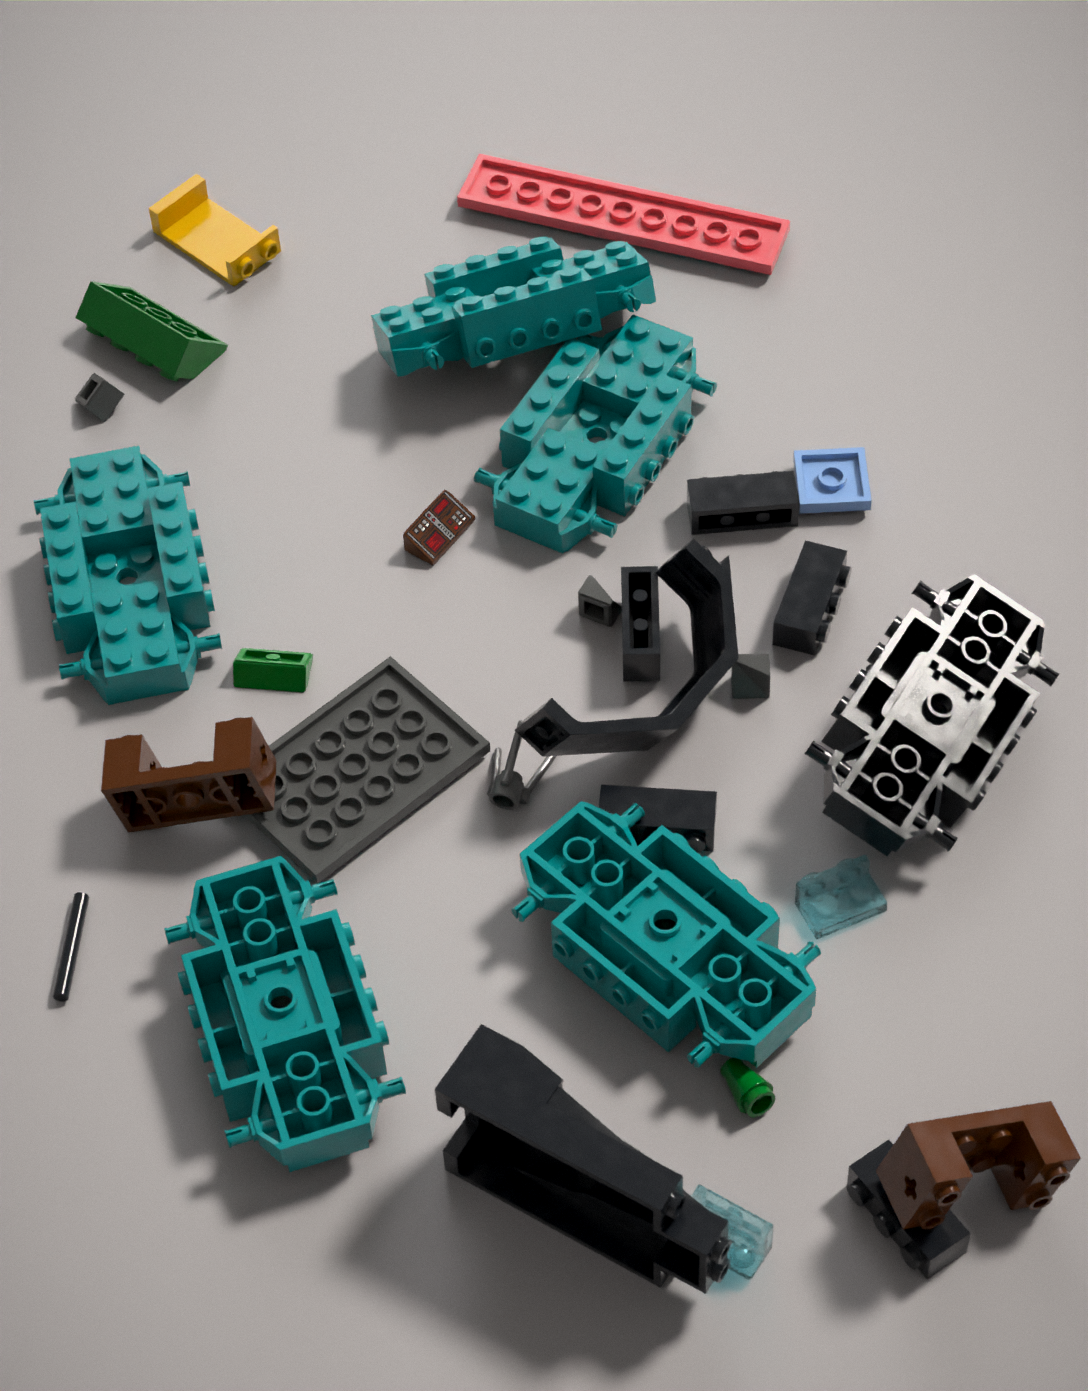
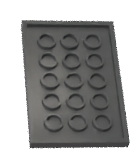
(363, 767)

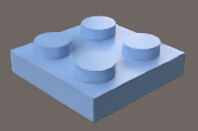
(832, 480)

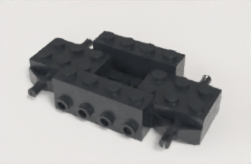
(898, 759)

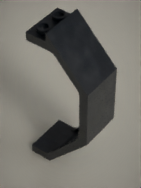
(708, 593)

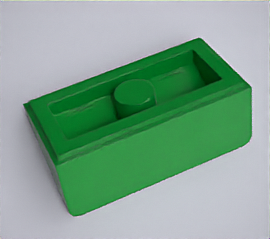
(272, 669)

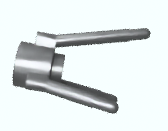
(507, 788)

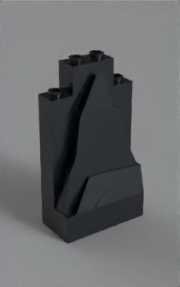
(571, 1172)

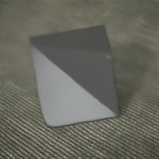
(99, 396)
(597, 604)
(751, 676)

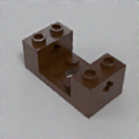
(157, 796)
(935, 1159)

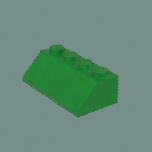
(148, 331)

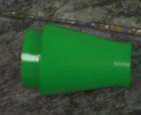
(749, 1089)

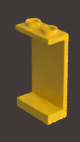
(212, 233)

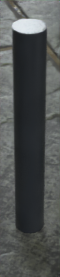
(71, 947)

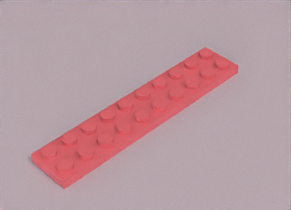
(624, 214)

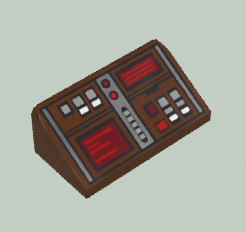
(437, 528)

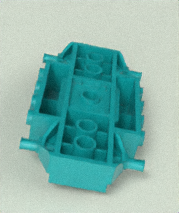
(511, 304)
(617, 387)
(117, 522)
(709, 968)
(295, 1067)

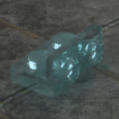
(839, 897)
(748, 1232)

